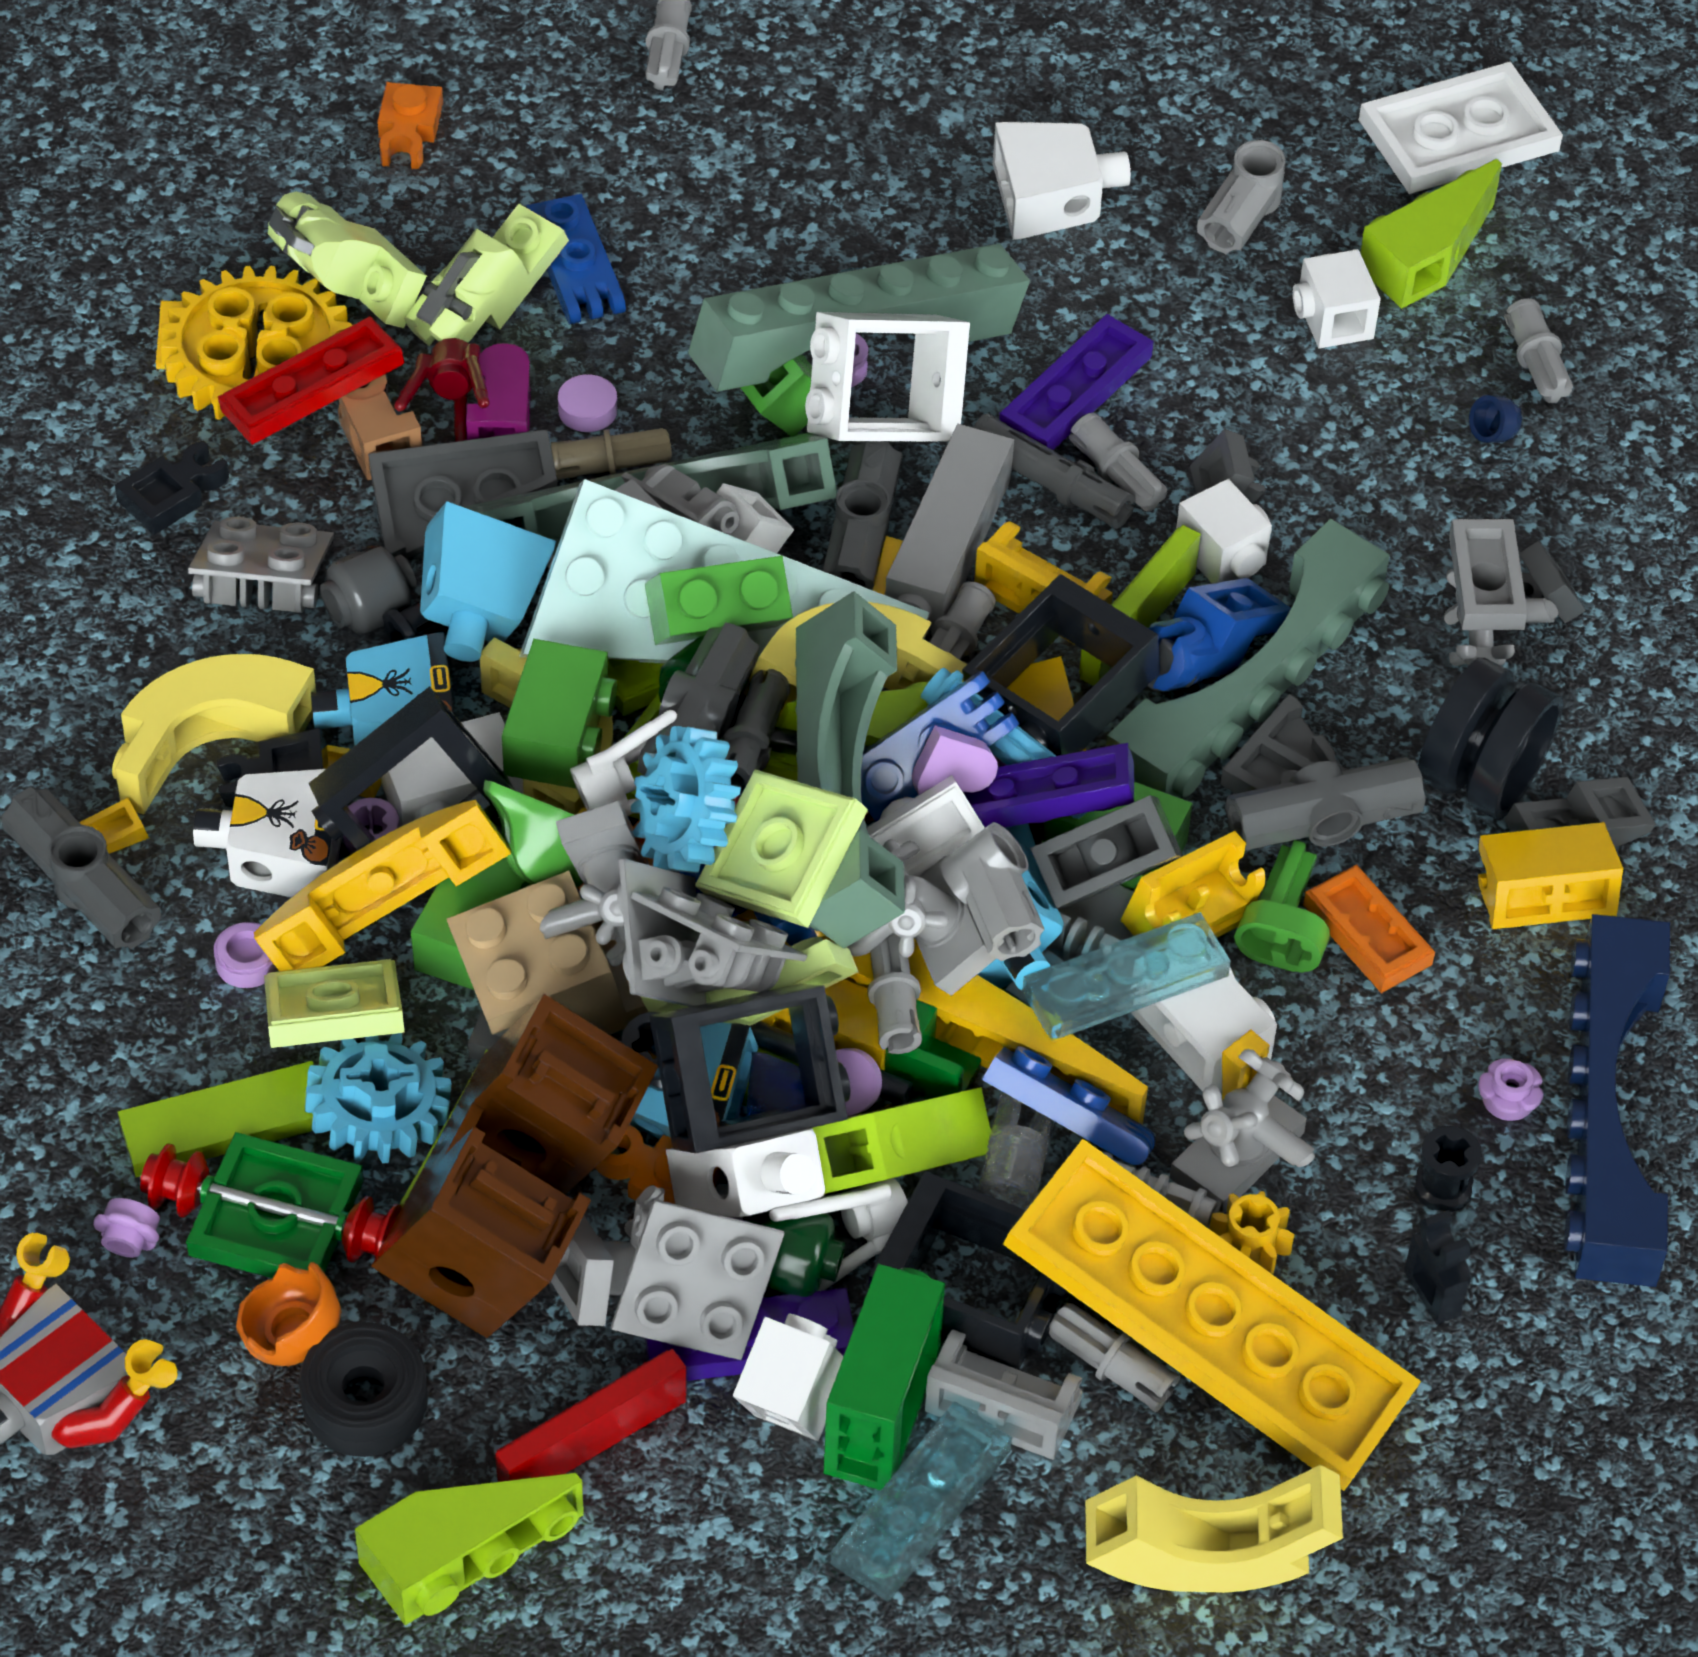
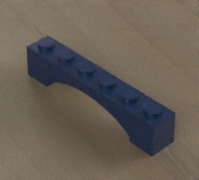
(1618, 1217)

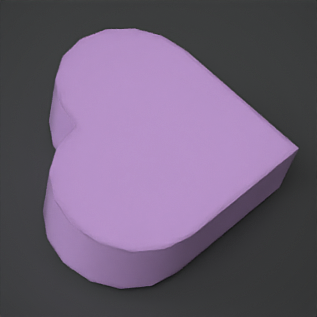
(955, 755)

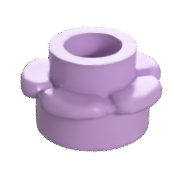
(1506, 1101)
(127, 1227)

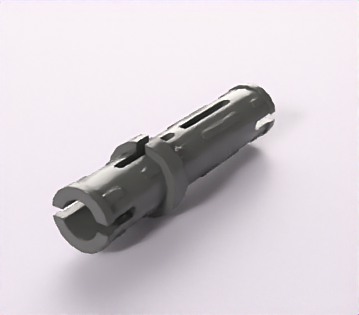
(1070, 481)
(756, 725)

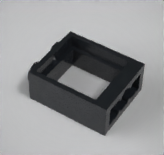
(1094, 627)
(386, 747)
(687, 1081)
(986, 1222)

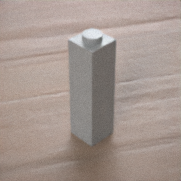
(951, 521)

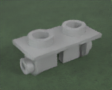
(685, 498)

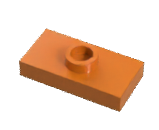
(1369, 928)

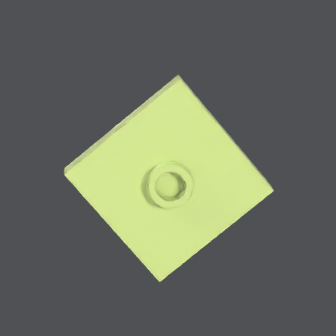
(782, 848)
(333, 1003)

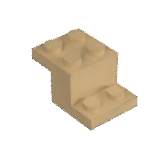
(516, 964)

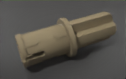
(609, 452)

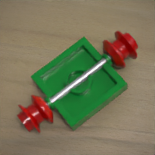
(268, 1205)

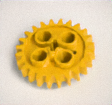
(217, 333)

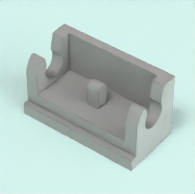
(1015, 1402)

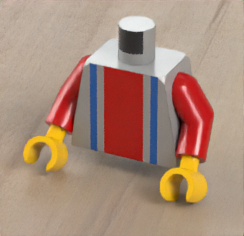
(60, 1370)

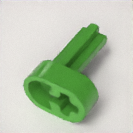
(1274, 926)

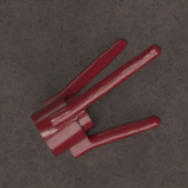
(452, 373)

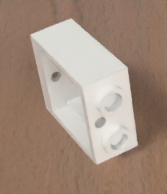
(933, 404)

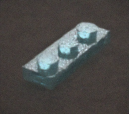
(1125, 976)
(921, 1501)

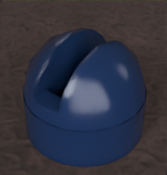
(1493, 414)

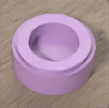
(587, 403)
(240, 958)
(863, 1077)

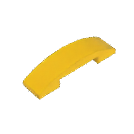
(378, 880)

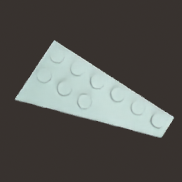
(619, 544)

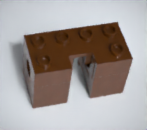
(493, 1196)

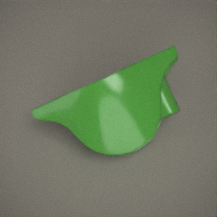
(531, 834)

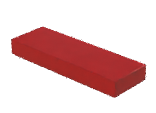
(311, 380)
(596, 1421)

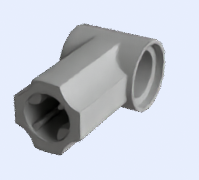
(1244, 197)
(989, 880)

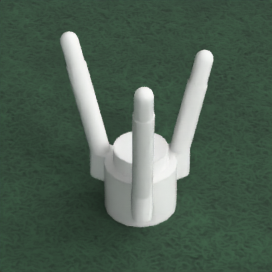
(607, 775)
(866, 1212)

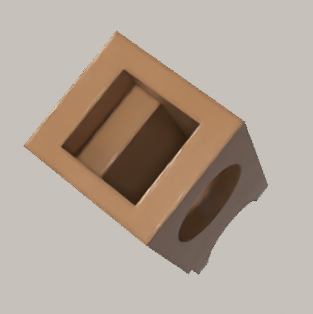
(373, 423)

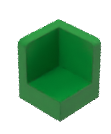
(935, 1065)

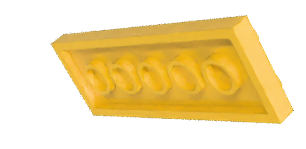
(1212, 1313)

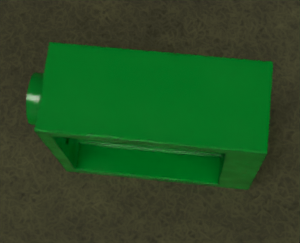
(883, 1376)

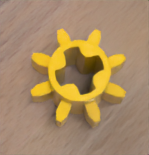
(1255, 1228)

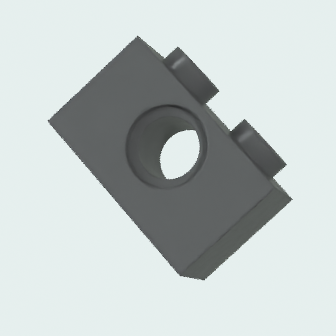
(1106, 852)

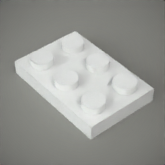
(1459, 126)

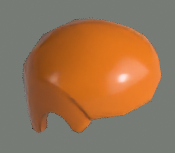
(288, 1315)

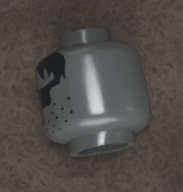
(365, 587)

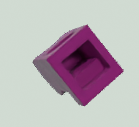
(509, 392)

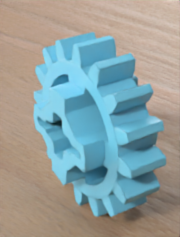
(685, 799)
(378, 1096)

